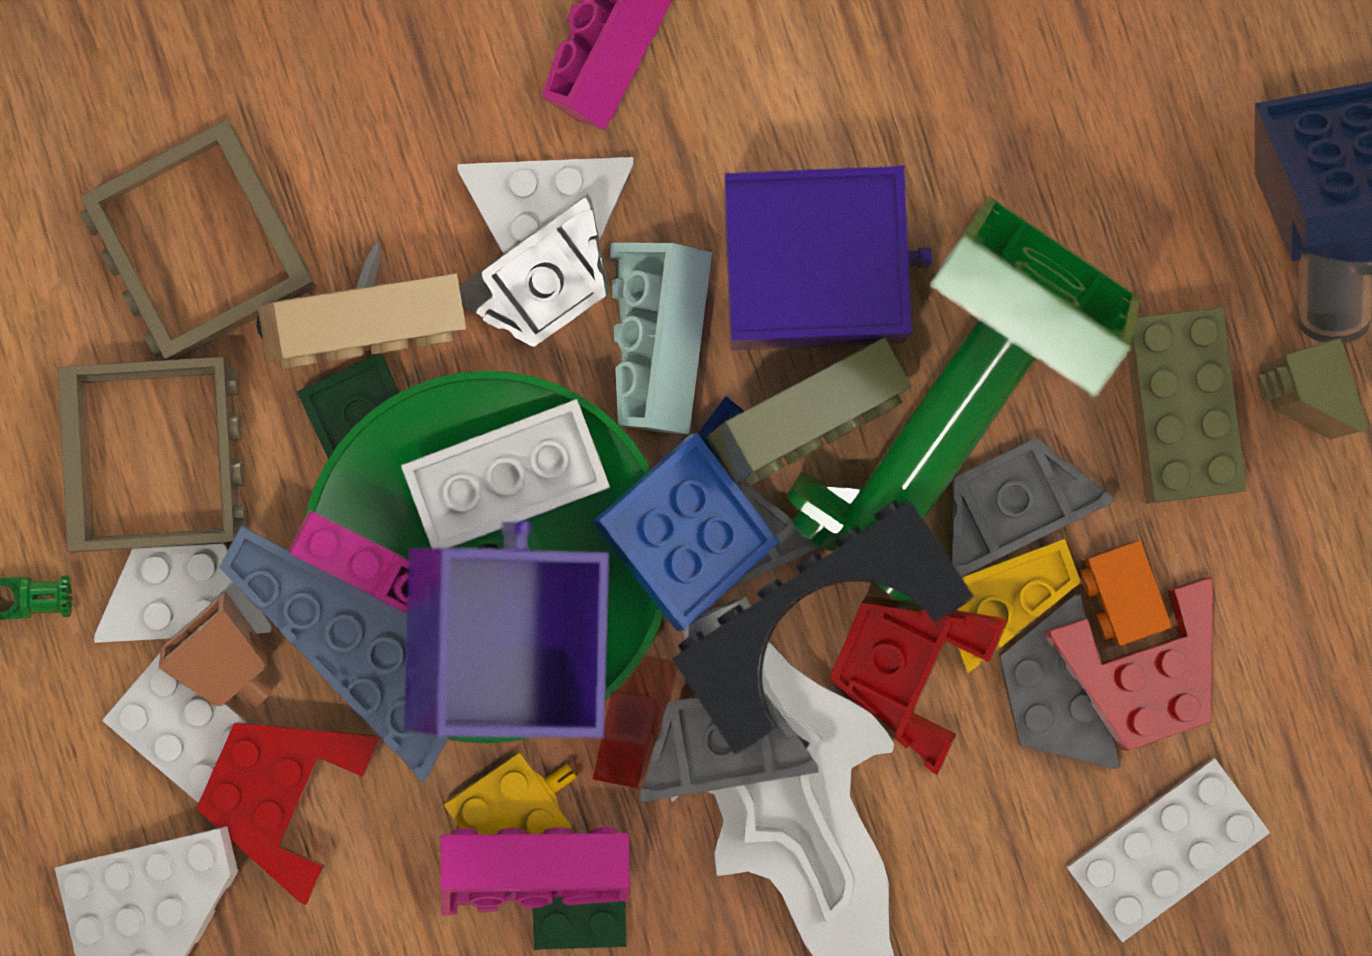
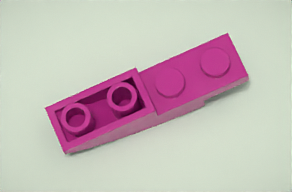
(353, 559)

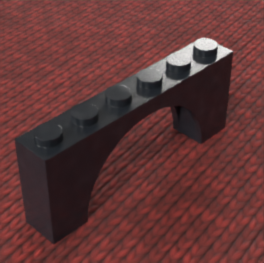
(729, 662)

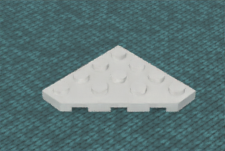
(147, 896)

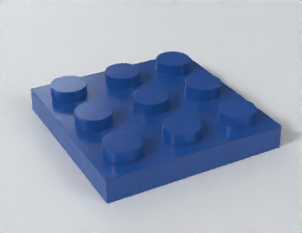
(686, 532)

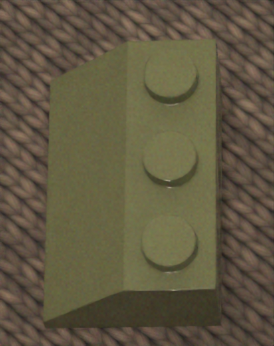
(1315, 389)

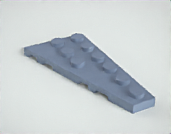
(343, 634)

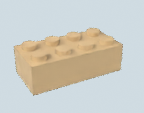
(361, 318)

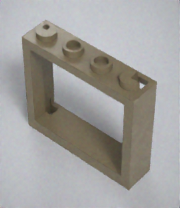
(119, 261)
(76, 453)

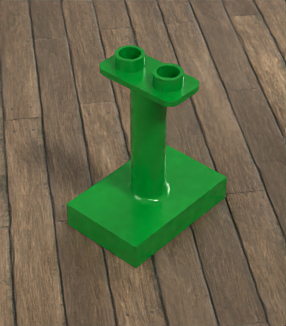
(1030, 305)

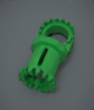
(26, 595)

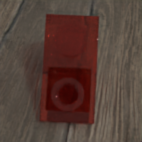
(625, 738)

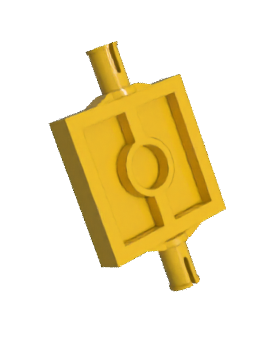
(512, 798)

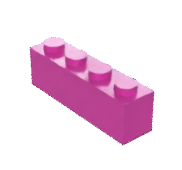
(601, 56)
(533, 868)

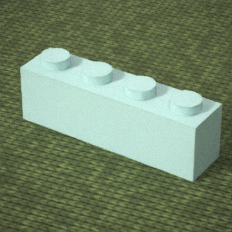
(658, 332)

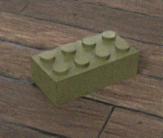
(1185, 406)
(817, 407)

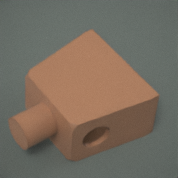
(218, 656)

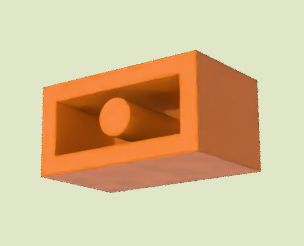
(1125, 594)

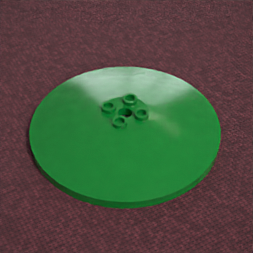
(369, 493)

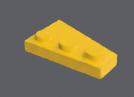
(1020, 590)

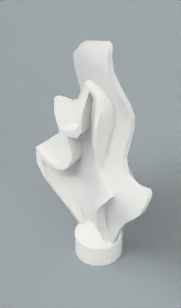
(805, 826)

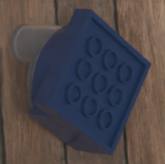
(1318, 187)

